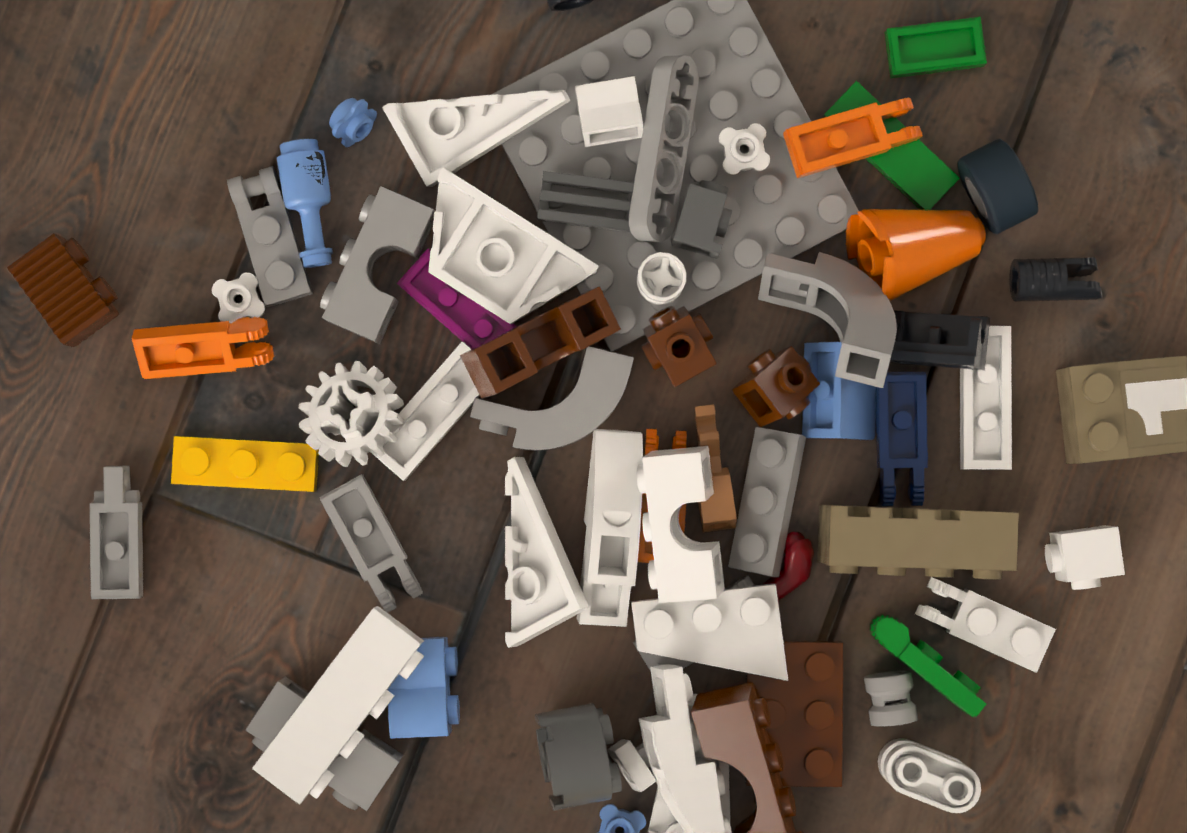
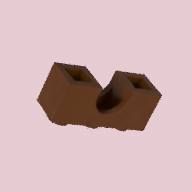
(540, 342)

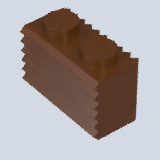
(64, 289)

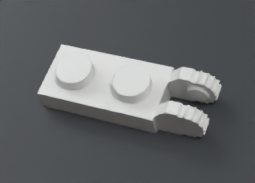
(991, 626)

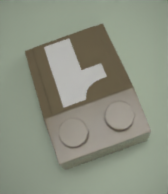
(1123, 409)

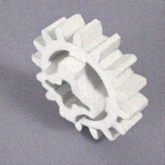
(369, 422)

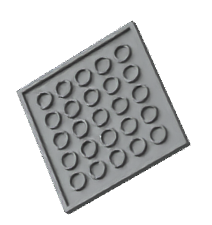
(736, 87)

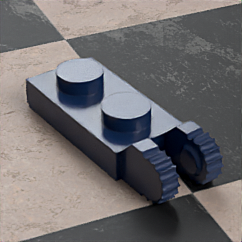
(902, 433)

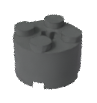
(576, 755)

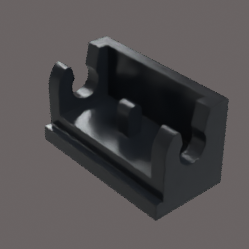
(941, 340)

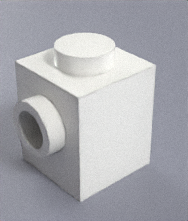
(1085, 555)

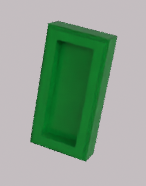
(935, 47)

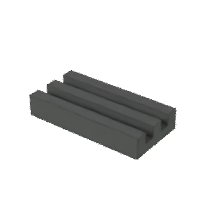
(585, 182)

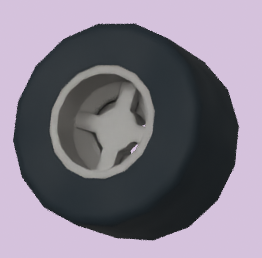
(998, 186)

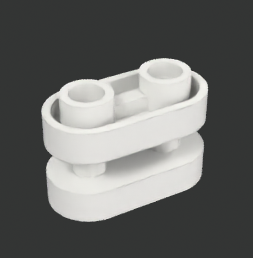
(929, 775)

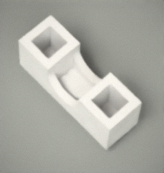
(680, 566)

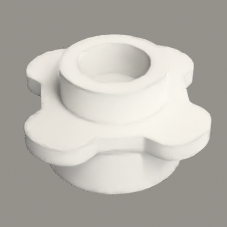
(736, 160)
(226, 292)

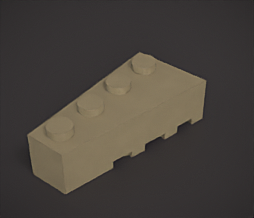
(917, 539)

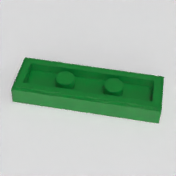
(909, 166)

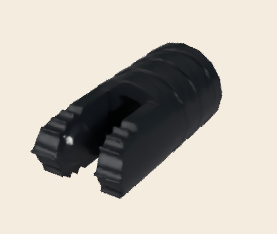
(1048, 279)

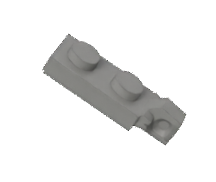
(116, 538)

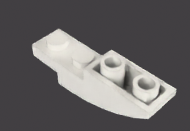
(612, 527)
(686, 782)

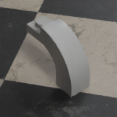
(844, 300)
(577, 416)

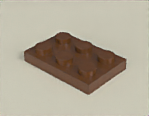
(807, 713)

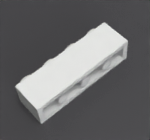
(338, 705)

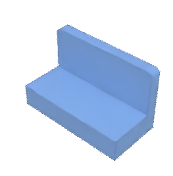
(837, 405)

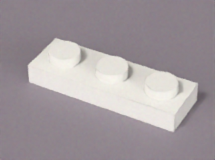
(988, 407)
(430, 415)

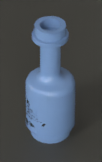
(306, 190)

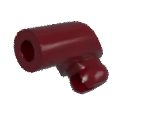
(797, 565)

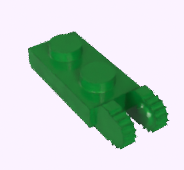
(924, 662)

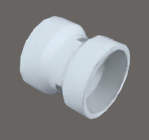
(663, 271)

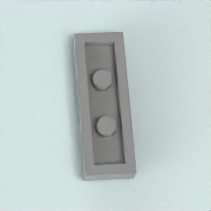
(767, 501)

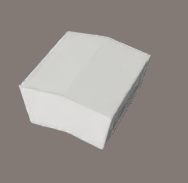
(609, 111)

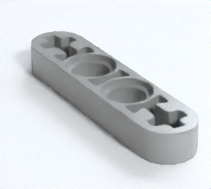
(677, 80)

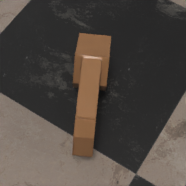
(719, 509)

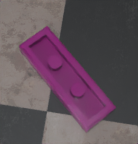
(453, 309)

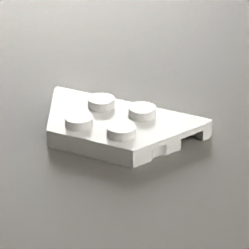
(497, 253)

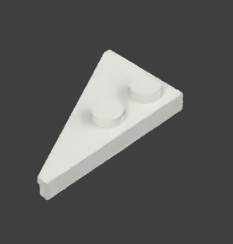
(464, 129)
(539, 572)

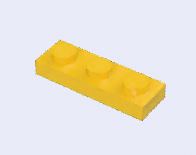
(244, 464)

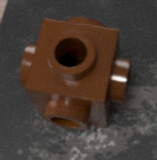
(685, 358)
(776, 386)

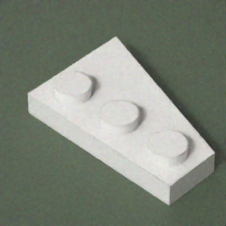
(729, 632)

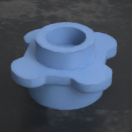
(352, 121)
(613, 817)

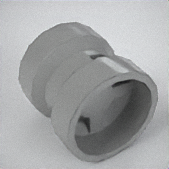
(891, 698)

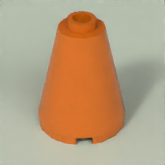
(911, 246)

